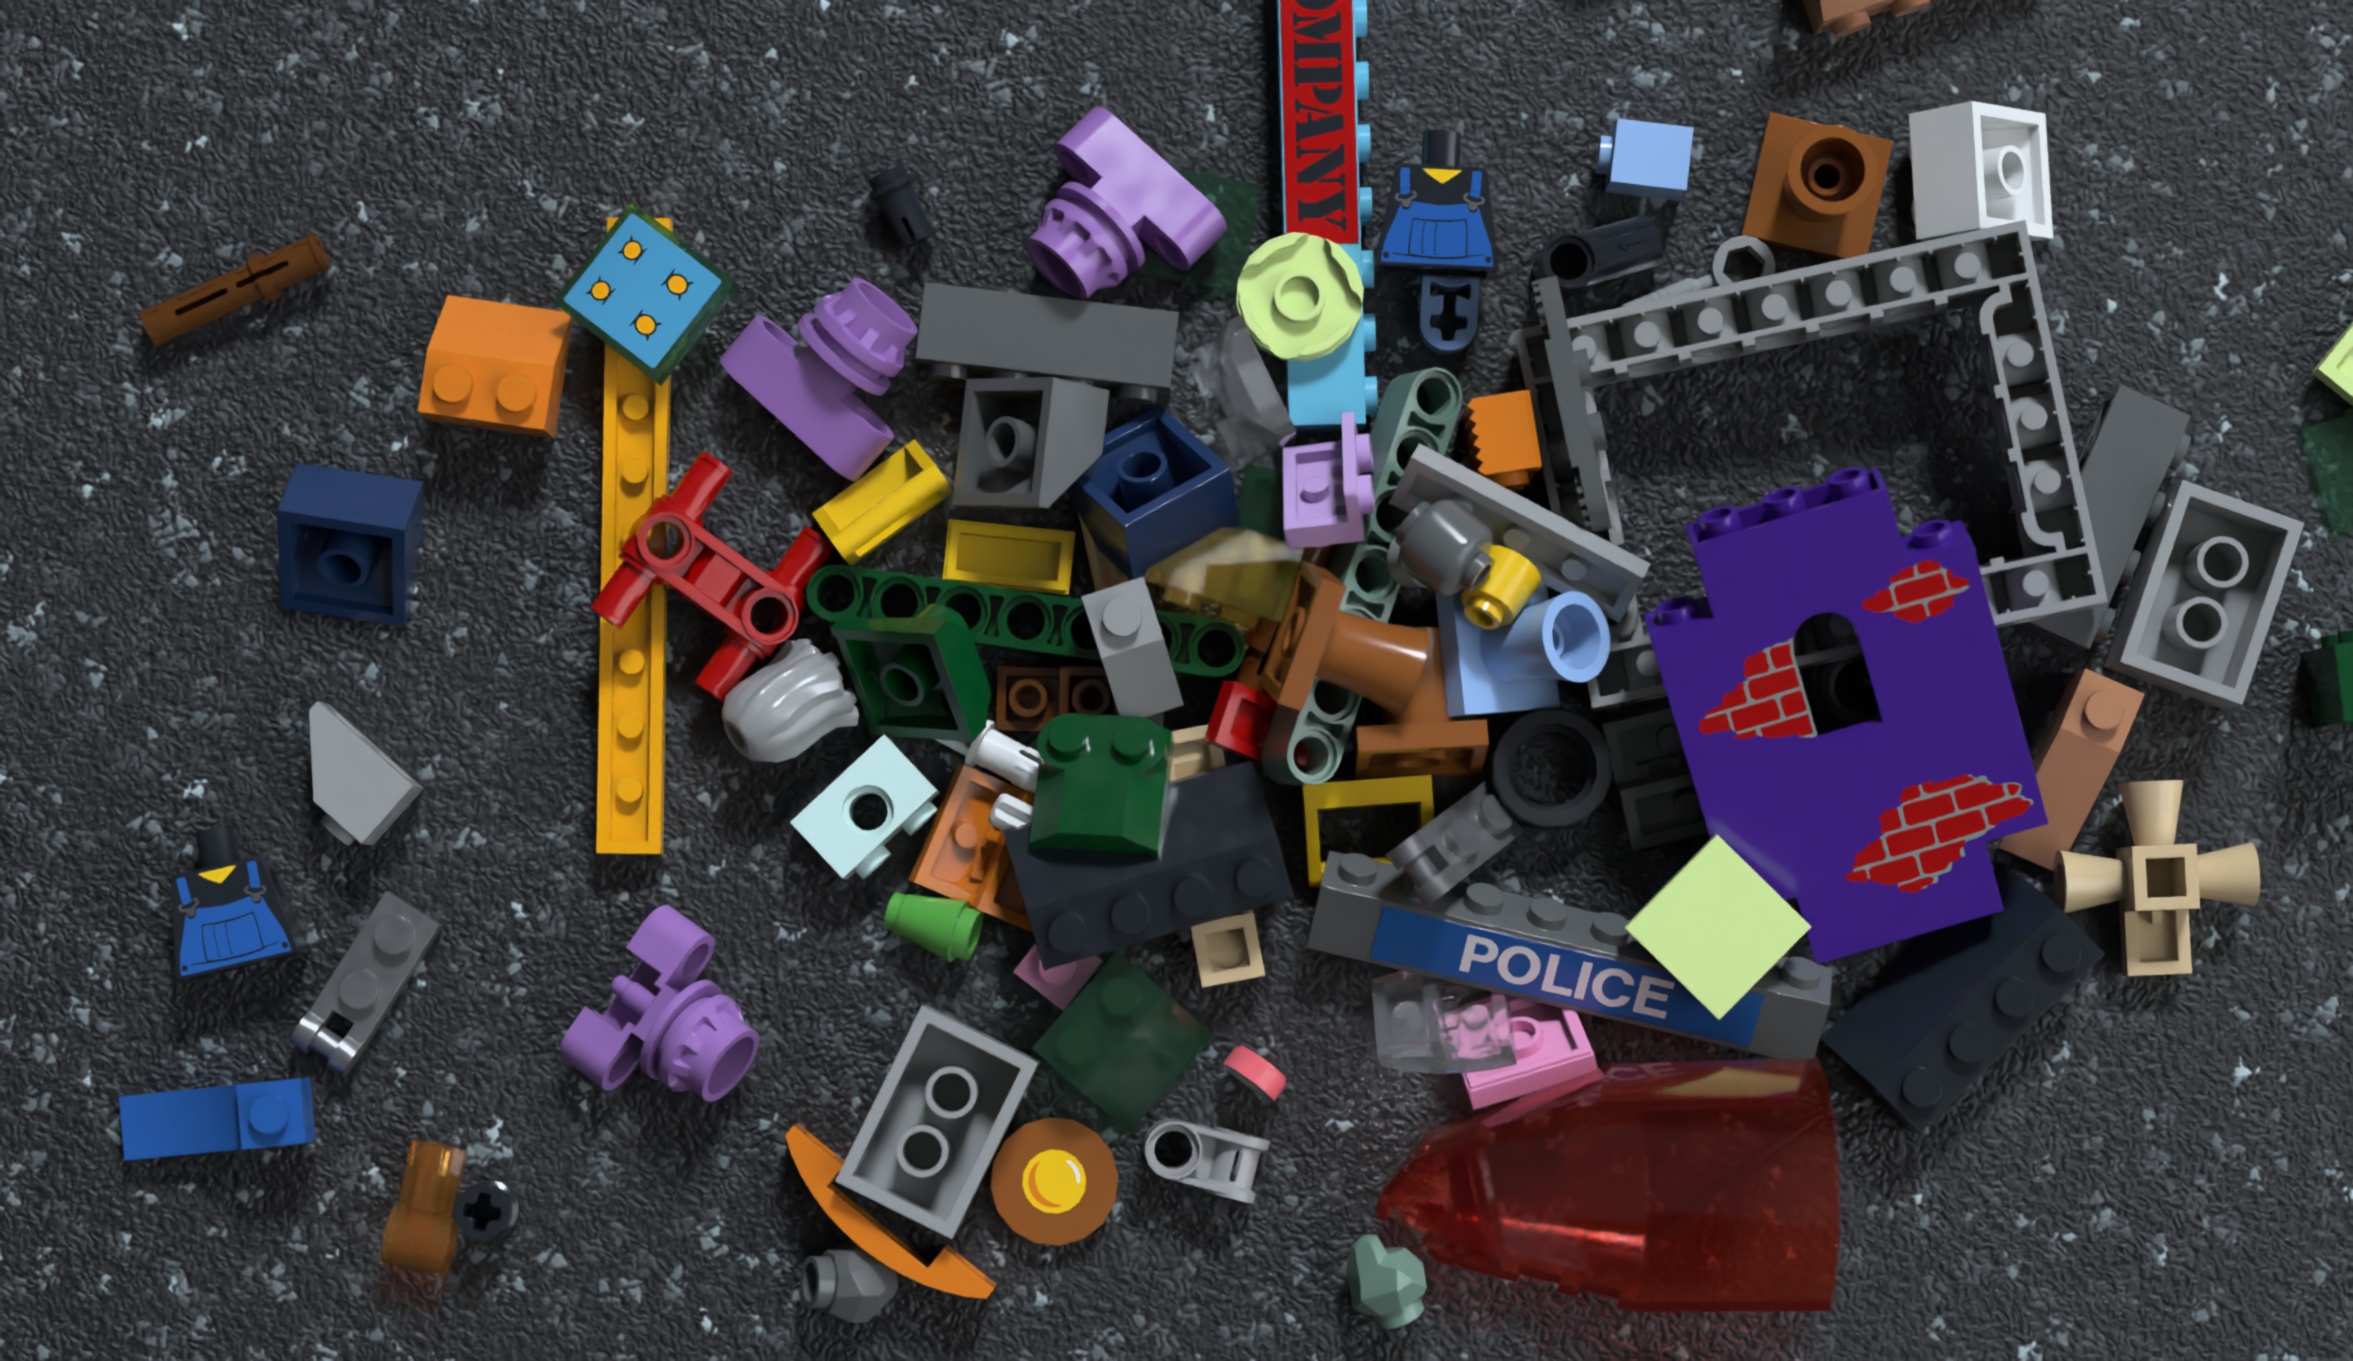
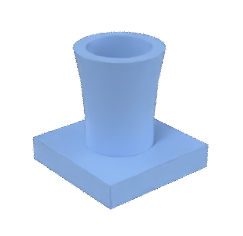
(1521, 661)

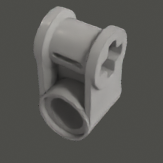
(1210, 1158)

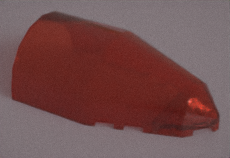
(1642, 1187)

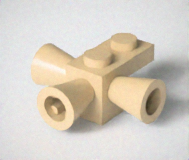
(2156, 881)

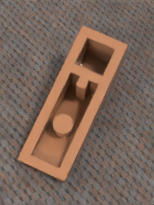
(2075, 761)

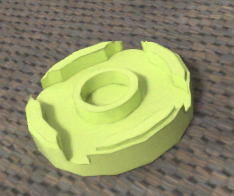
(1299, 297)

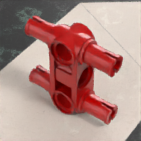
(712, 577)

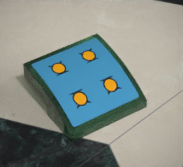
(646, 293)

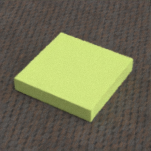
(1717, 926)

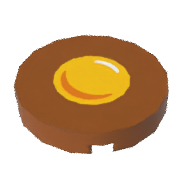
(1054, 1181)

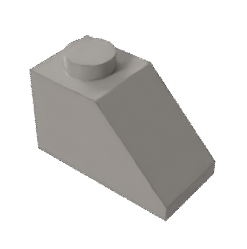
(1132, 649)
(354, 779)

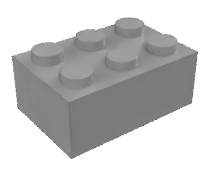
(2204, 595)
(937, 1121)

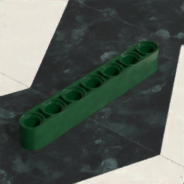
(1000, 603)

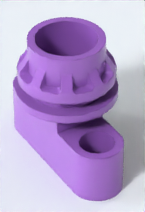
(1123, 194)
(853, 344)
(663, 1019)

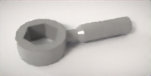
(1716, 276)

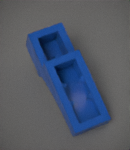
(217, 1119)

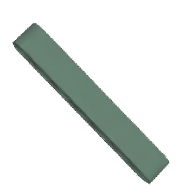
(1396, 423)

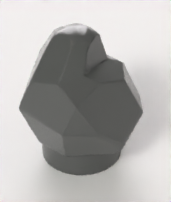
(847, 1283)

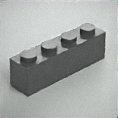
(1047, 338)
(2121, 477)

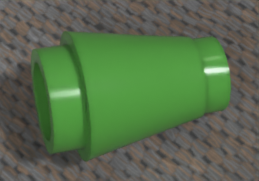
(936, 924)

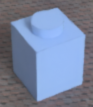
(1645, 159)

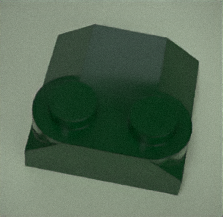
(917, 674)
(1101, 783)

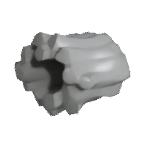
(788, 704)

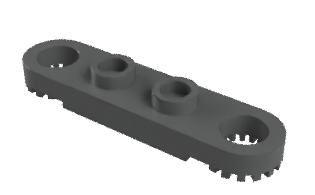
(1570, 375)

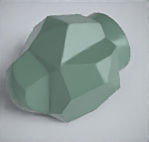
(1385, 1282)

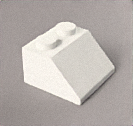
(1979, 170)

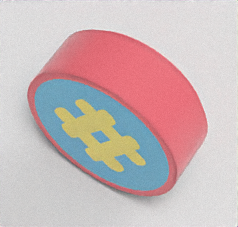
(1255, 1073)

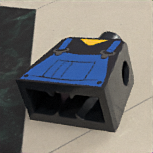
(1438, 217)
(231, 911)

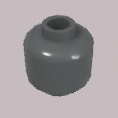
(1445, 547)

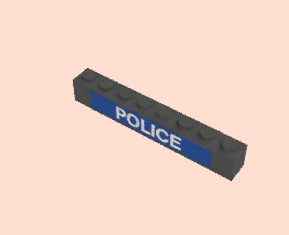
(1554, 958)

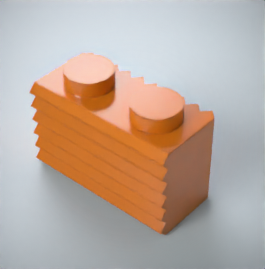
(1502, 439)

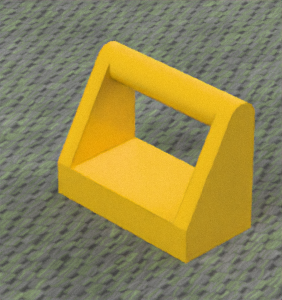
(882, 502)
(1359, 795)

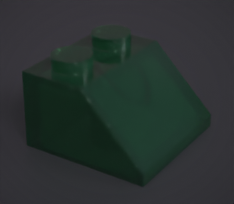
(1123, 1041)

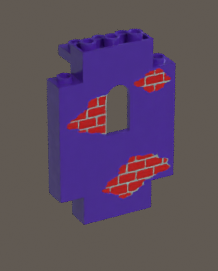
(1883, 817)

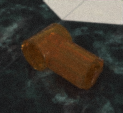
(422, 1226)

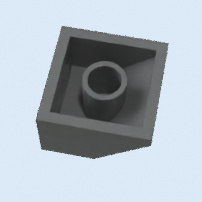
(1026, 440)

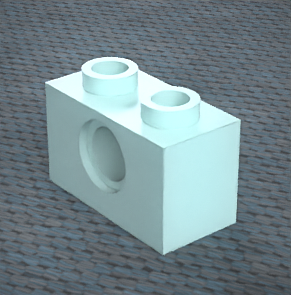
(829, 818)

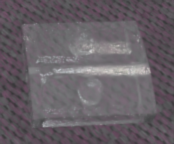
(1440, 1025)

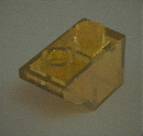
(1233, 570)

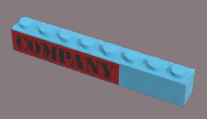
(1323, 190)

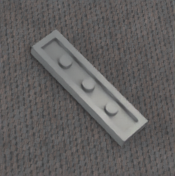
(1559, 549)

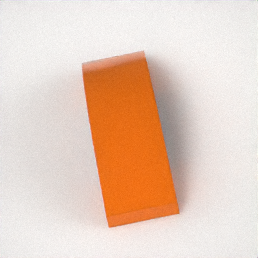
(819, 1169)

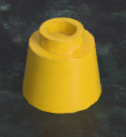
(1503, 591)

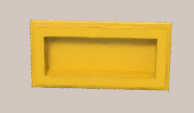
(1009, 556)

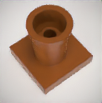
(1798, 215)
(1340, 648)
(1423, 736)

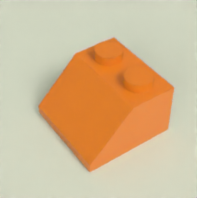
(496, 367)

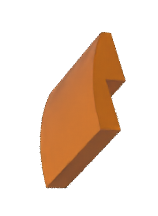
(967, 854)

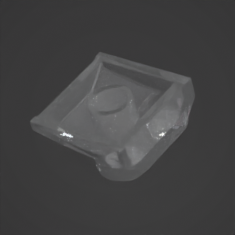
(1245, 394)

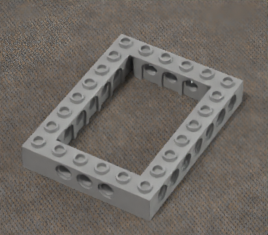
(1976, 269)

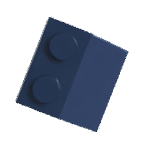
(1153, 493)
(349, 544)

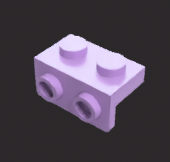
(1326, 489)

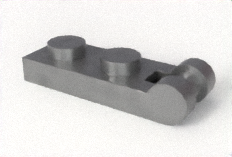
(1455, 843)
(367, 981)

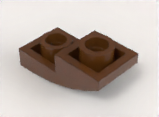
(1037, 694)

